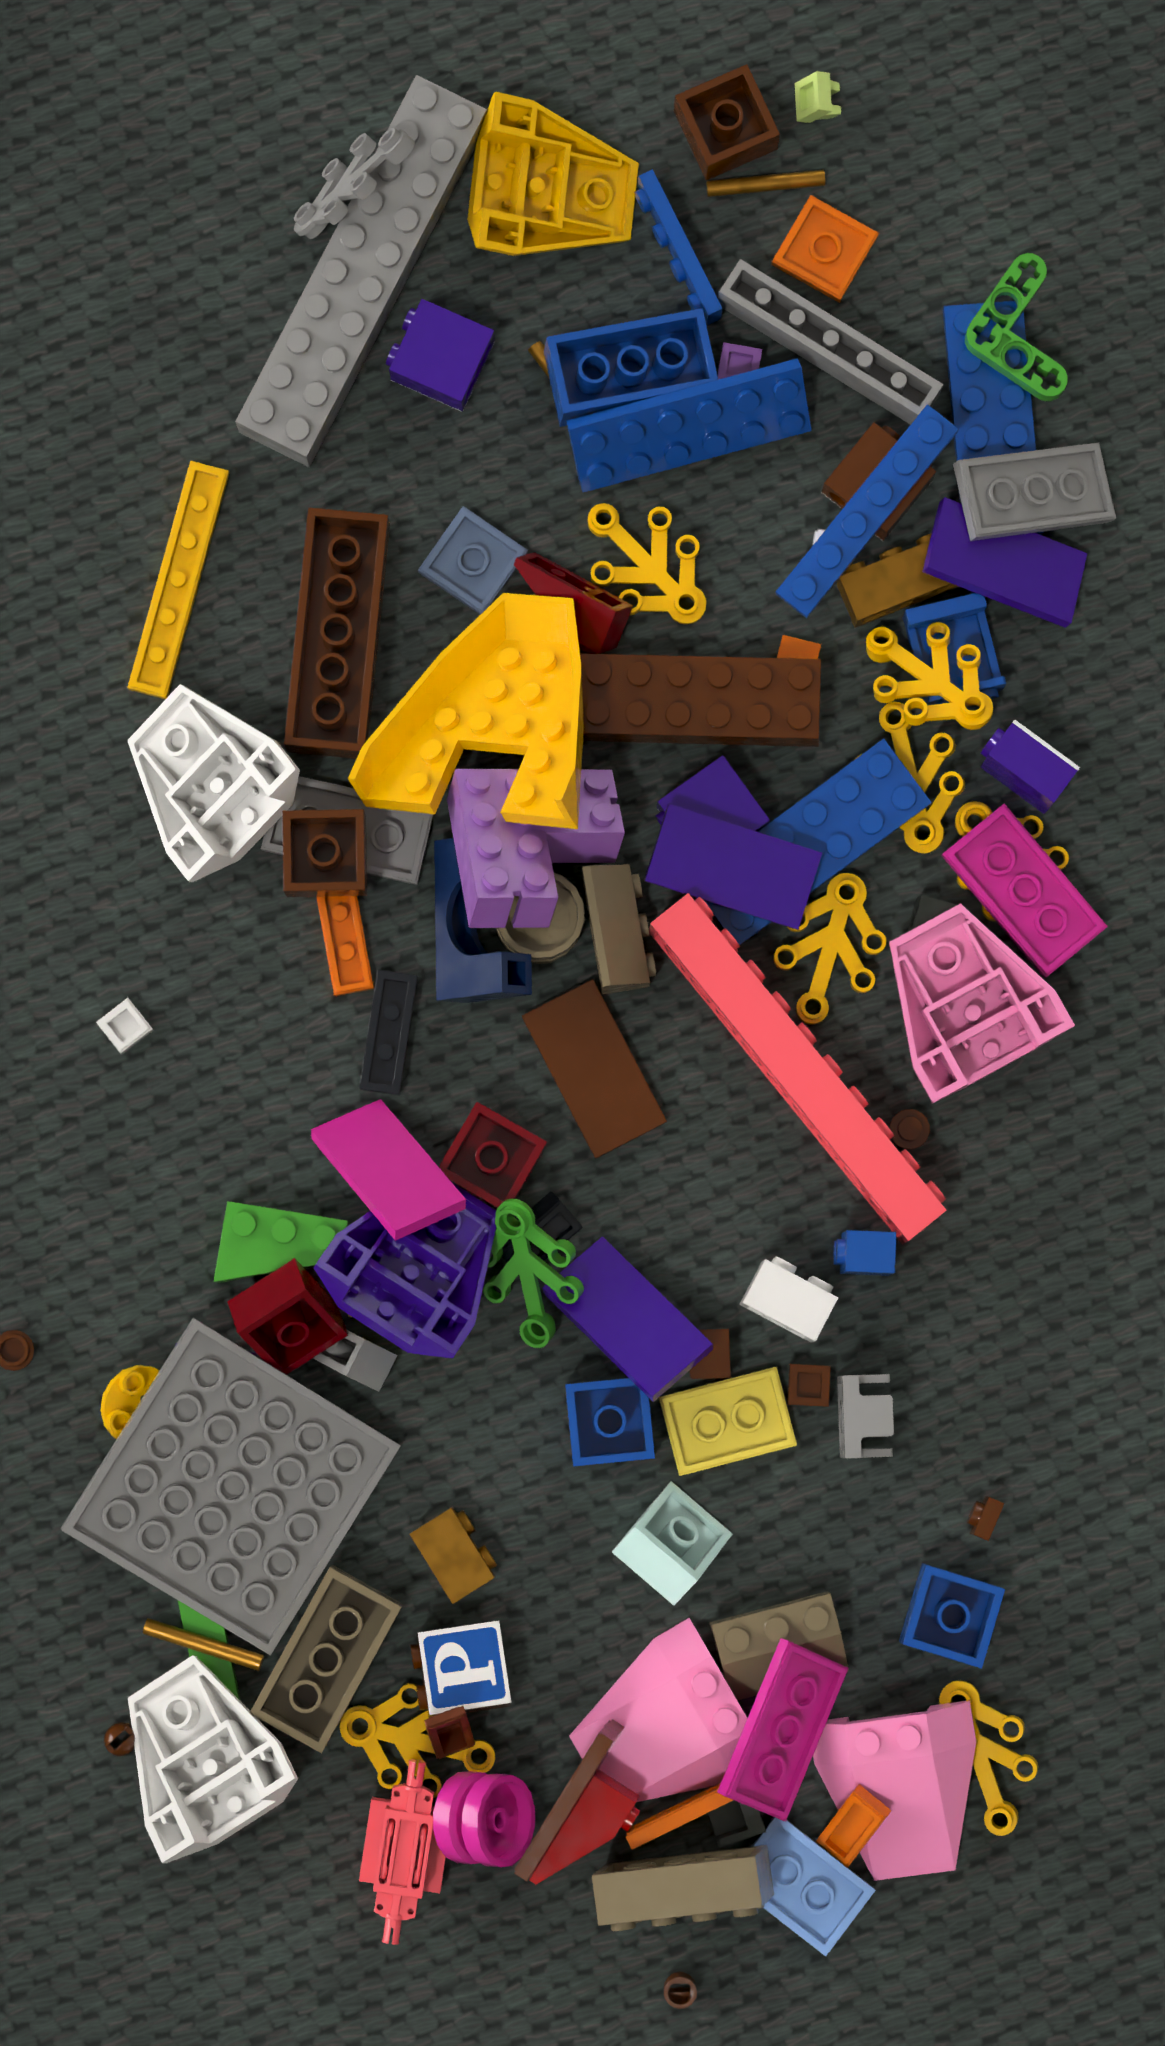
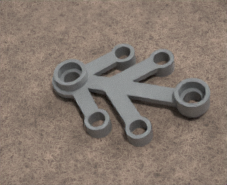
(350, 181)

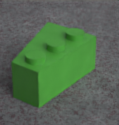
(264, 1239)

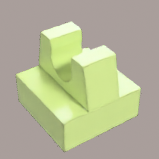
(814, 97)

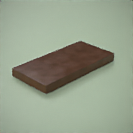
(594, 1069)
(568, 1799)

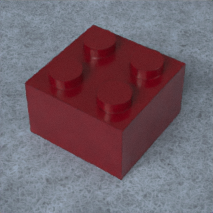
(492, 1156)
(287, 1317)

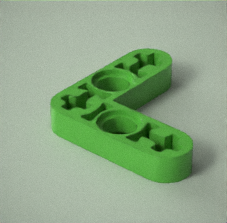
(1005, 340)

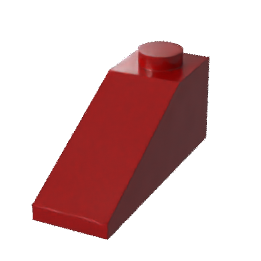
(593, 1822)

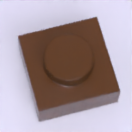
(808, 1385)
(984, 1517)

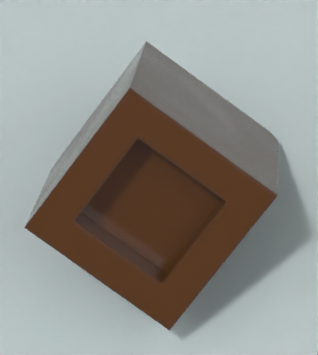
(717, 1362)

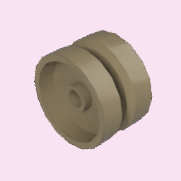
(553, 942)

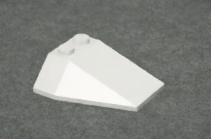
(210, 781)
(202, 1761)

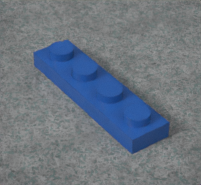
(670, 234)

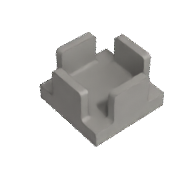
(863, 1416)

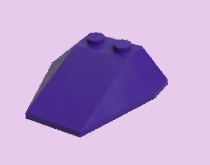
(417, 1288)

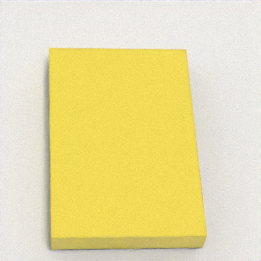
(727, 1421)

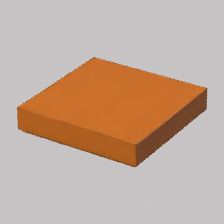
(825, 248)

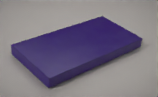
(1014, 570)
(733, 866)
(631, 1320)

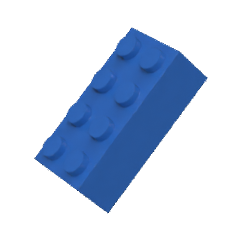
(628, 362)

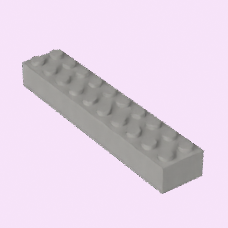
(361, 276)

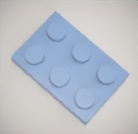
(810, 1886)

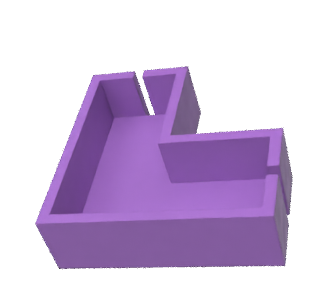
(516, 858)

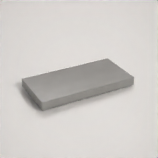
(1034, 491)
(393, 837)

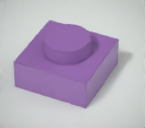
(738, 359)

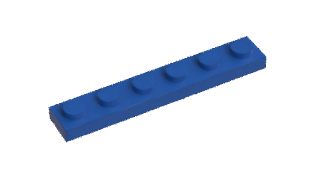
(867, 511)

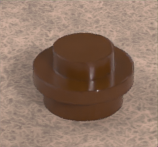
(909, 1129)
(15, 1350)

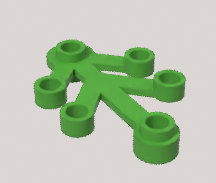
(529, 1267)

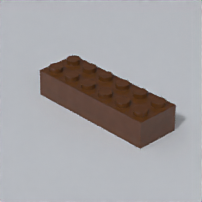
(337, 632)
(701, 699)

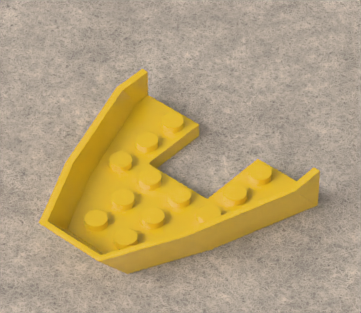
(495, 688)

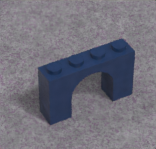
(462, 965)

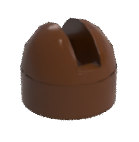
(113, 1732)
(680, 1996)

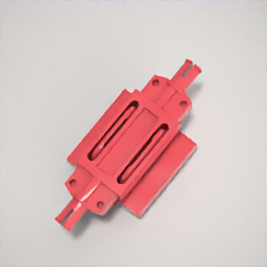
(402, 1851)

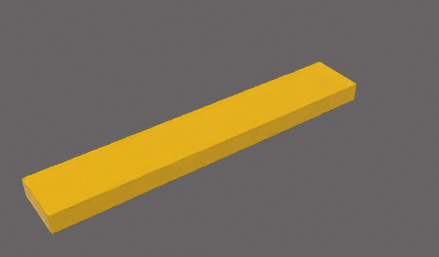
(178, 580)

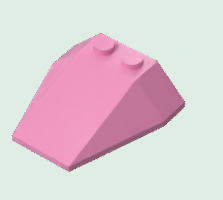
(969, 1002)
(674, 1717)
(916, 1769)

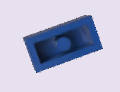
(865, 1252)

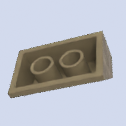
(617, 927)
(751, 1638)

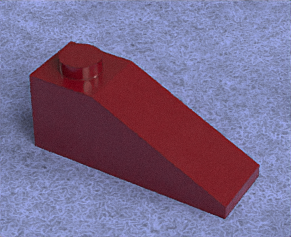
(597, 612)

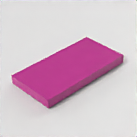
(1024, 891)
(388, 1169)
(782, 1730)

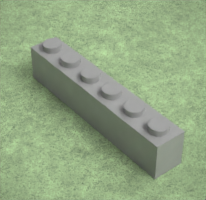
(828, 342)

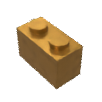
(453, 1554)

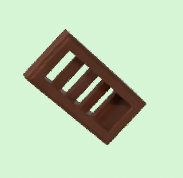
(449, 1732)

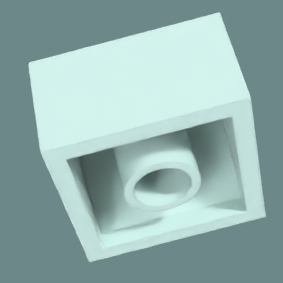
(672, 1543)

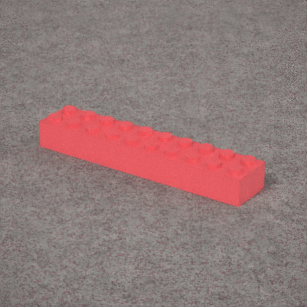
(796, 1068)

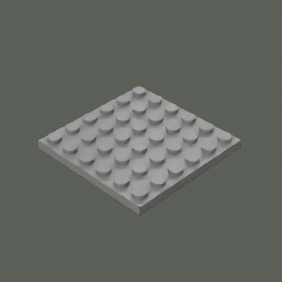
(230, 1486)

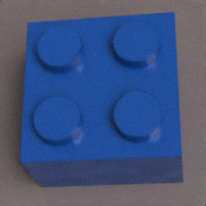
(609, 1422)
(951, 1615)

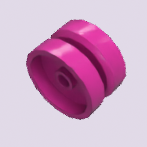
(484, 1819)

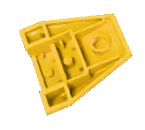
(546, 183)

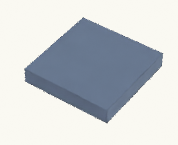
(472, 561)

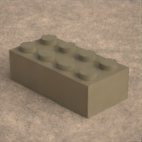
(326, 1658)
(683, 1886)

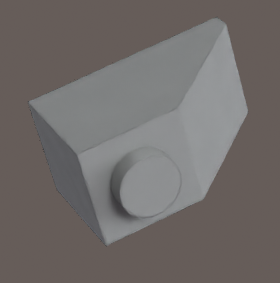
(359, 1360)

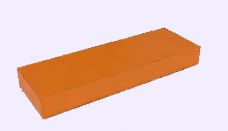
(345, 944)
(675, 1816)

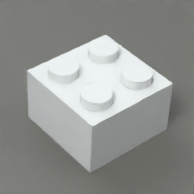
(789, 1299)

